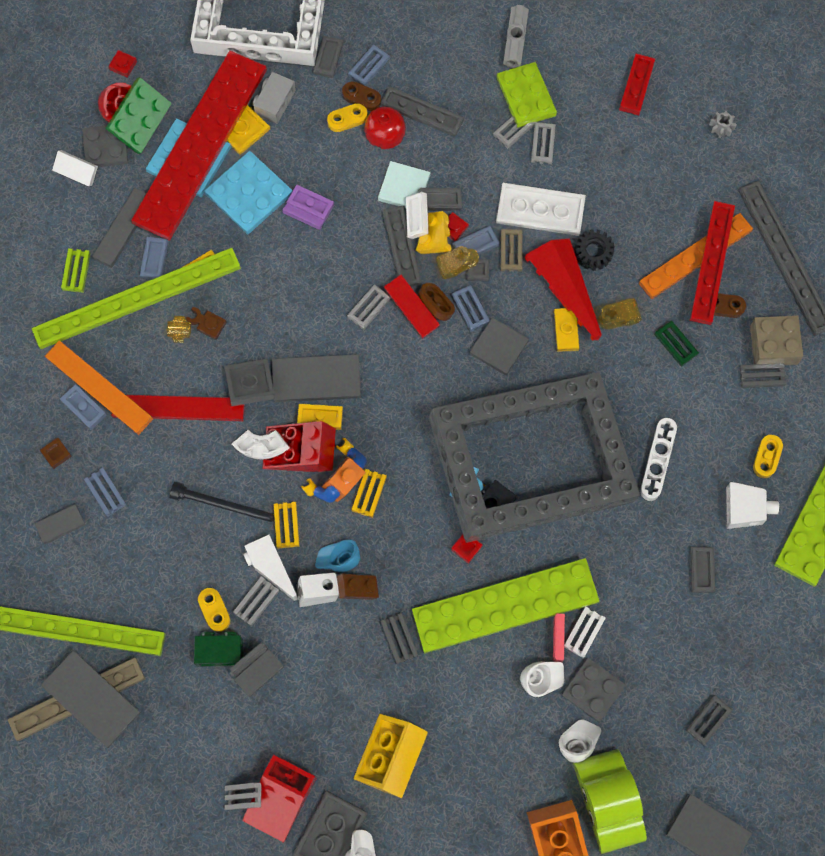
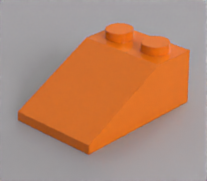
(557, 830)

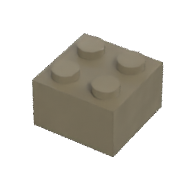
(776, 340)

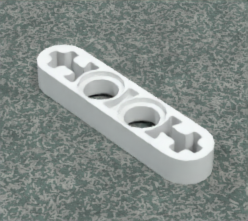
(659, 459)

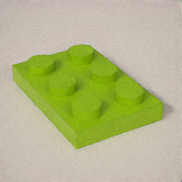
(526, 94)

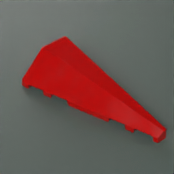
(561, 270)

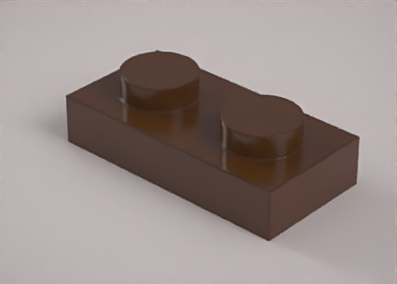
(357, 587)

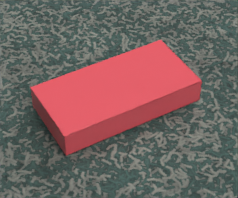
(558, 638)

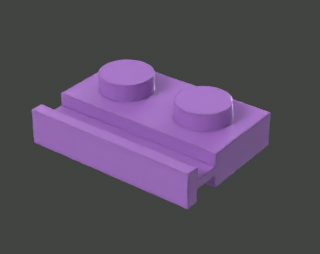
(308, 207)

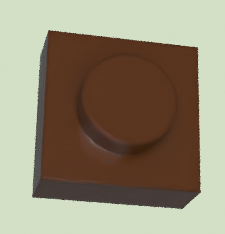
(55, 453)

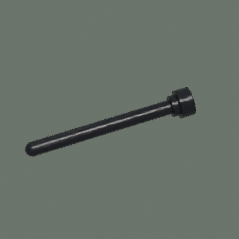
(179, 492)

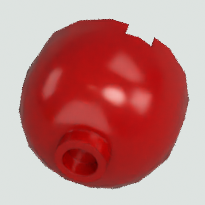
(111, 98)
(385, 127)

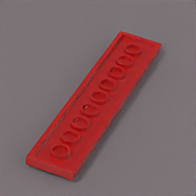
(199, 145)

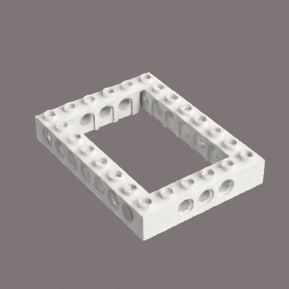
(217, 39)

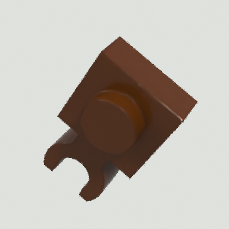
(207, 324)

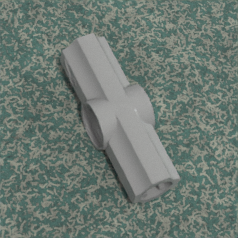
(516, 27)

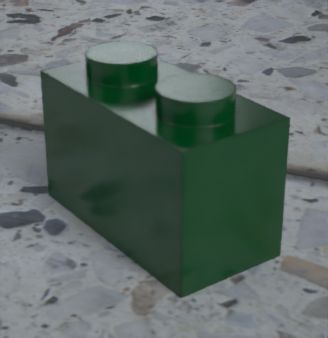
(218, 650)

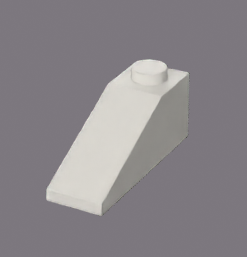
(267, 562)

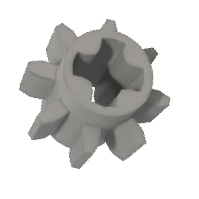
(722, 124)

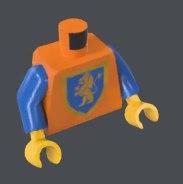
(342, 479)

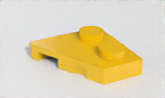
(437, 235)

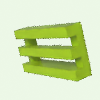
(78, 253)

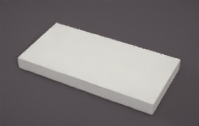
(541, 209)

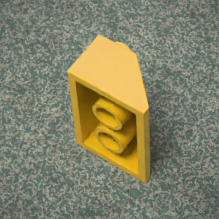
(390, 755)

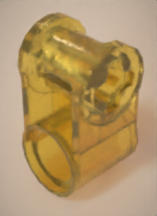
(456, 261)
(623, 313)

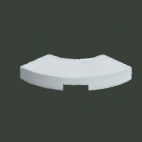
(261, 446)

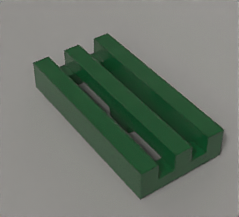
(670, 348)

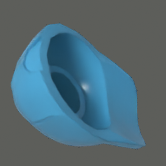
(333, 556)

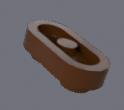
(361, 95)
(436, 301)
(725, 308)

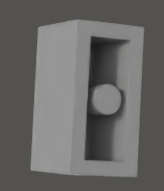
(274, 97)

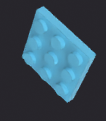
(166, 147)
(248, 192)

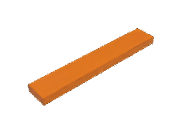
(99, 387)

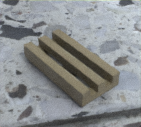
(511, 266)

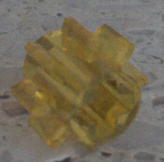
(178, 329)

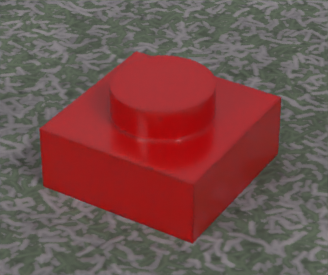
(122, 63)
(457, 226)
(466, 550)

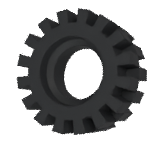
(594, 238)

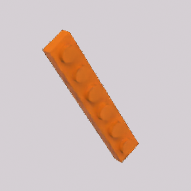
(688, 261)

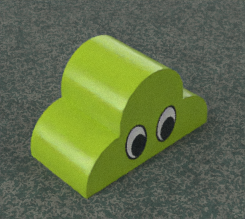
(611, 801)

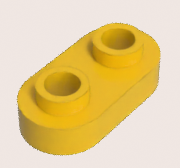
(347, 117)
(768, 457)
(214, 609)

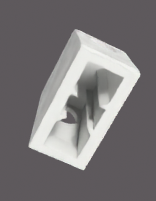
(747, 506)
(311, 590)

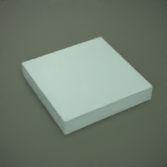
(402, 182)

